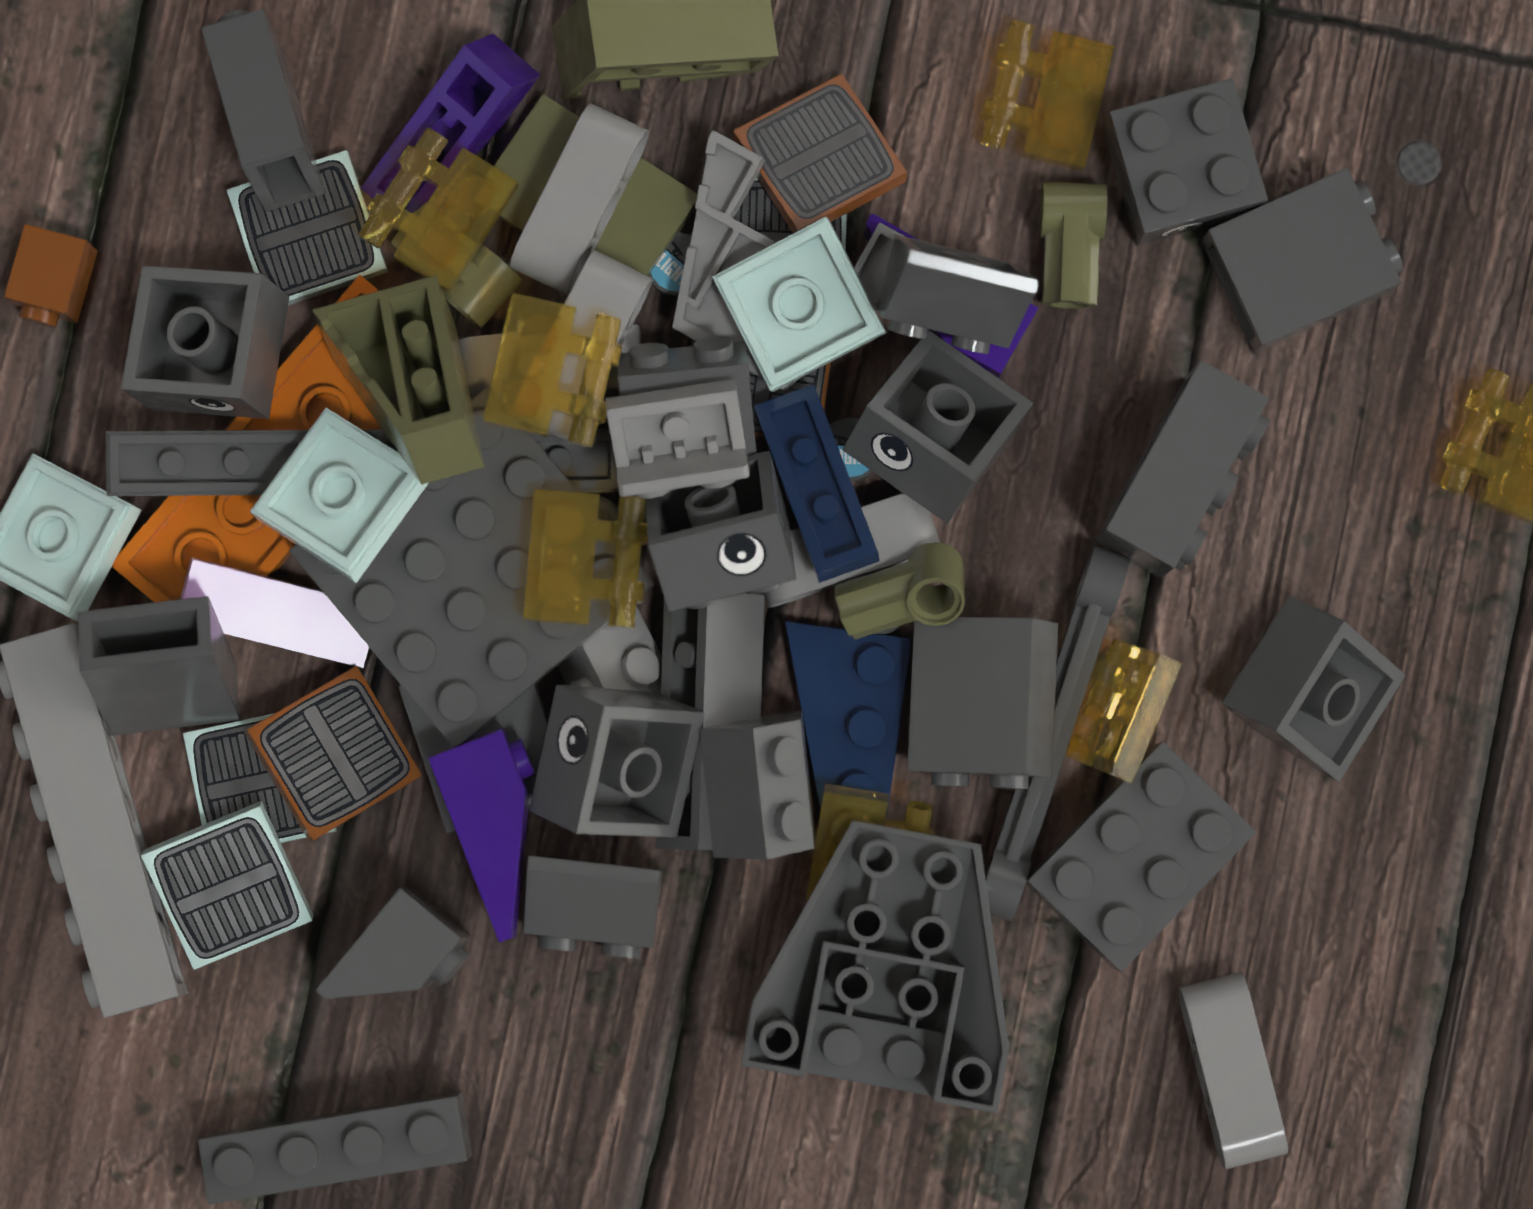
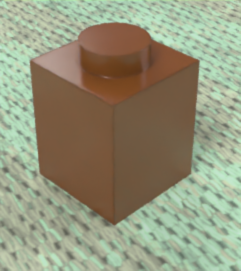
(50, 276)

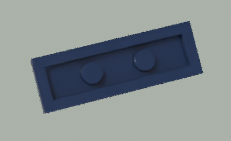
(816, 483)

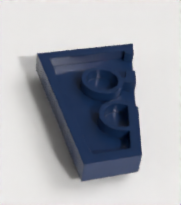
(850, 704)

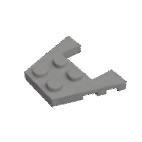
(722, 242)

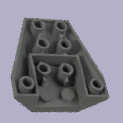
(890, 974)

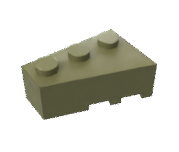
(661, 41)
(409, 372)

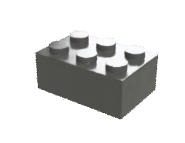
(1185, 471)
(1139, 857)

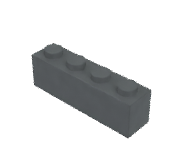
(716, 667)
(335, 1148)

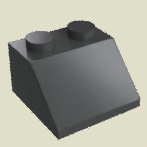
(954, 294)
(1314, 687)
(758, 787)
(591, 903)
(400, 951)

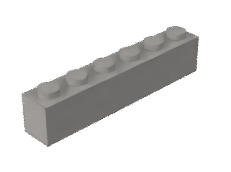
(92, 824)

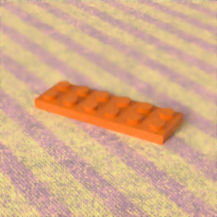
(221, 525)

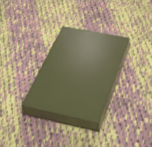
(646, 216)

